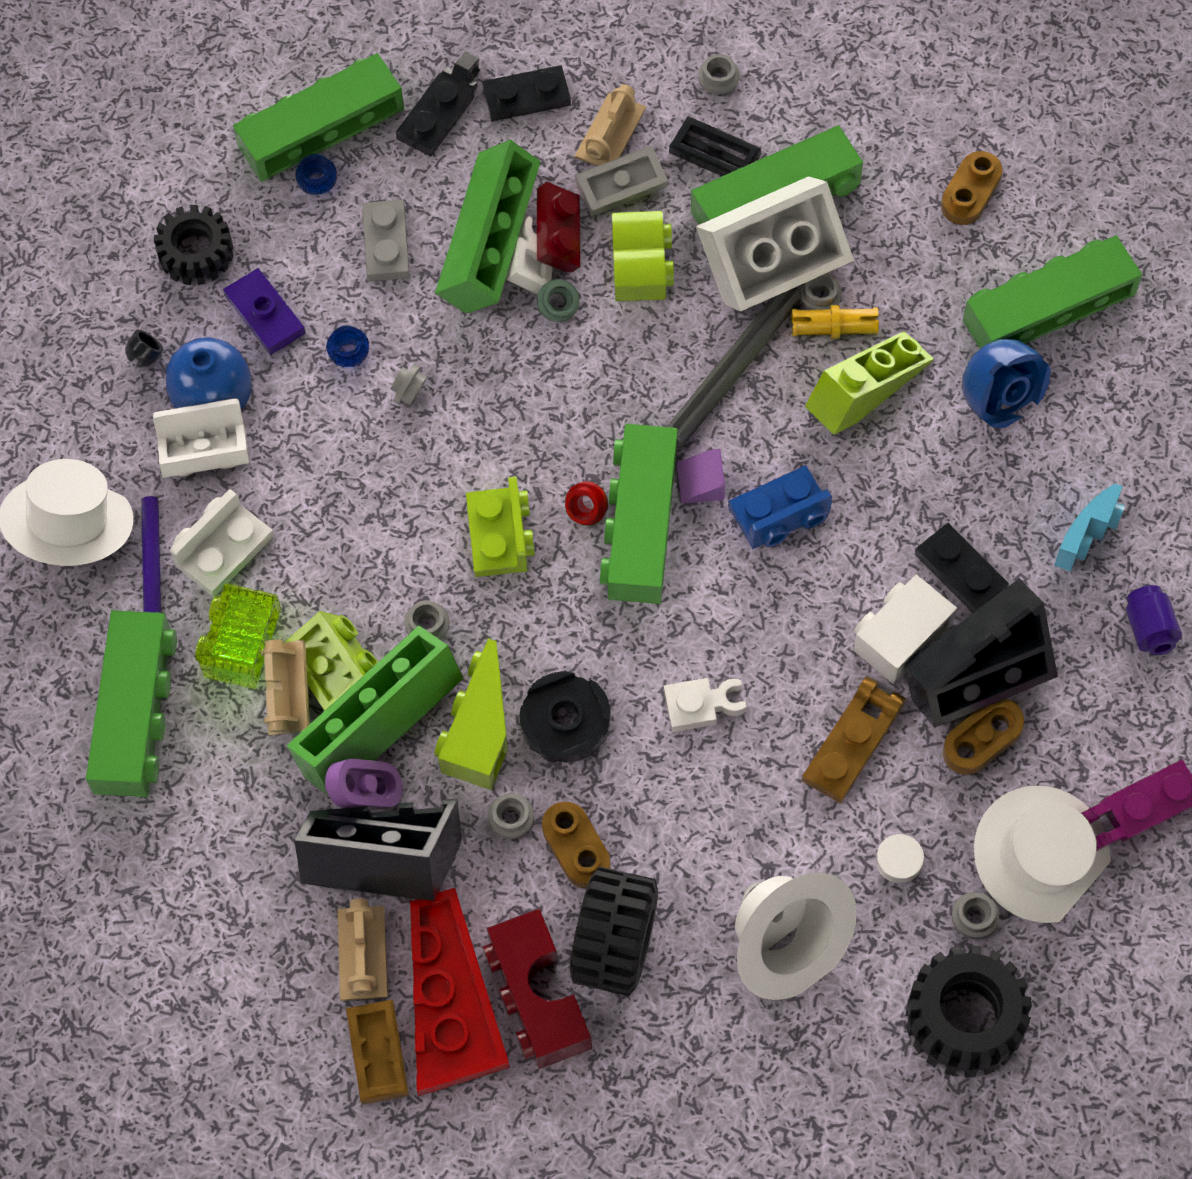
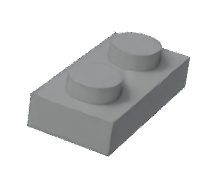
(621, 181)
(385, 240)

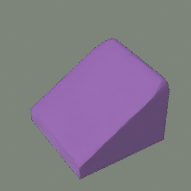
(701, 477)

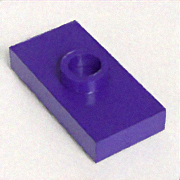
(264, 311)

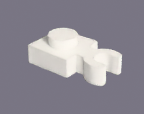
(524, 267)
(694, 703)

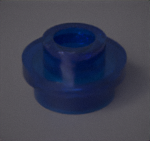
(316, 164)
(343, 336)

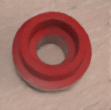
(578, 511)

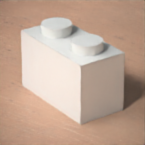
(903, 628)

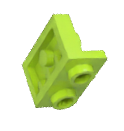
(497, 530)
(332, 656)

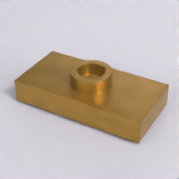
(377, 1052)

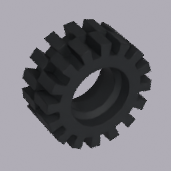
(187, 225)

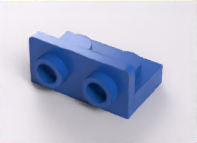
(780, 507)

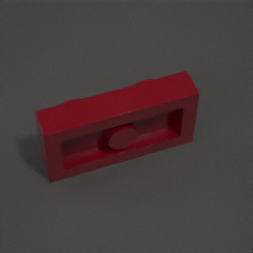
(558, 227)

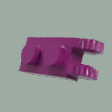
(1144, 804)

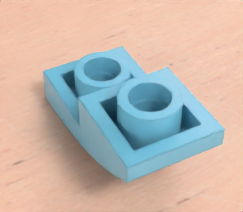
(1091, 523)

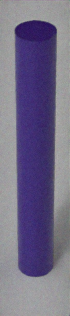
(151, 554)

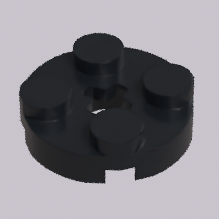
(576, 695)

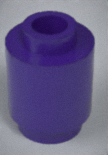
(1153, 620)

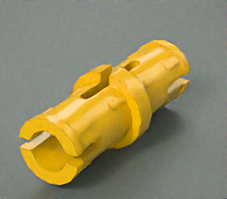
(835, 321)

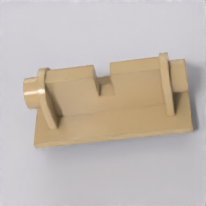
(611, 127)
(286, 686)
(362, 951)

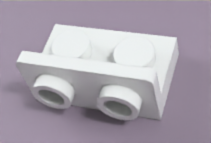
(219, 543)

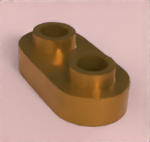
(973, 185)
(982, 738)
(574, 843)

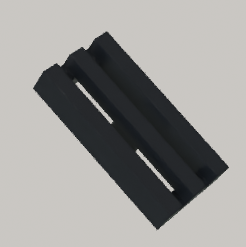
(709, 162)

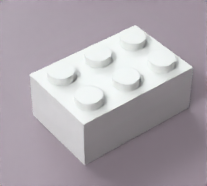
(775, 243)

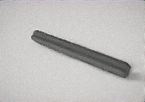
(733, 364)

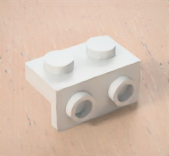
(201, 438)

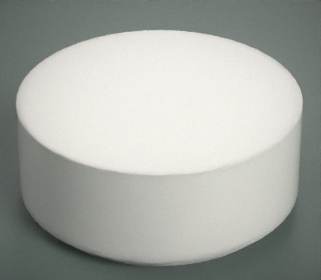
(899, 858)

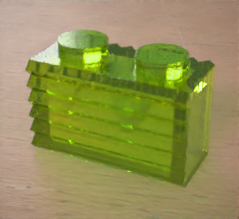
(238, 633)

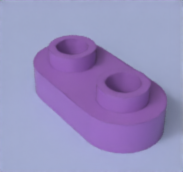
(363, 784)

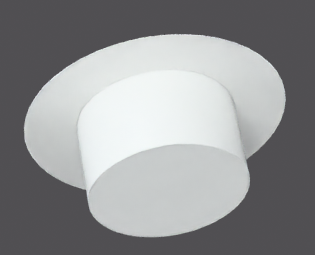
(65, 515)
(1038, 852)
(825, 923)

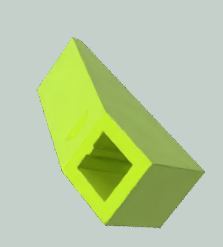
(865, 381)
(478, 734)

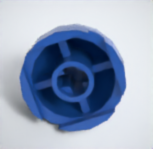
(207, 373)
(1005, 374)

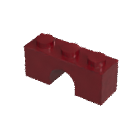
(550, 1027)

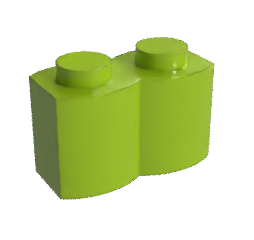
(640, 256)

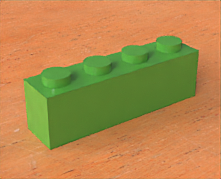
(319, 116)
(822, 156)
(488, 227)
(1054, 294)
(641, 514)
(130, 703)
(378, 706)

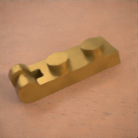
(853, 741)

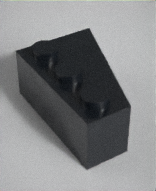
(984, 657)
(382, 851)

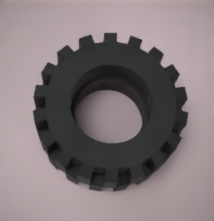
(613, 931)
(962, 1049)

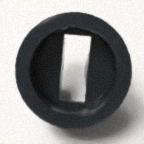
(144, 348)

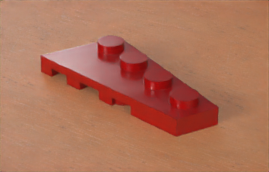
(452, 1009)

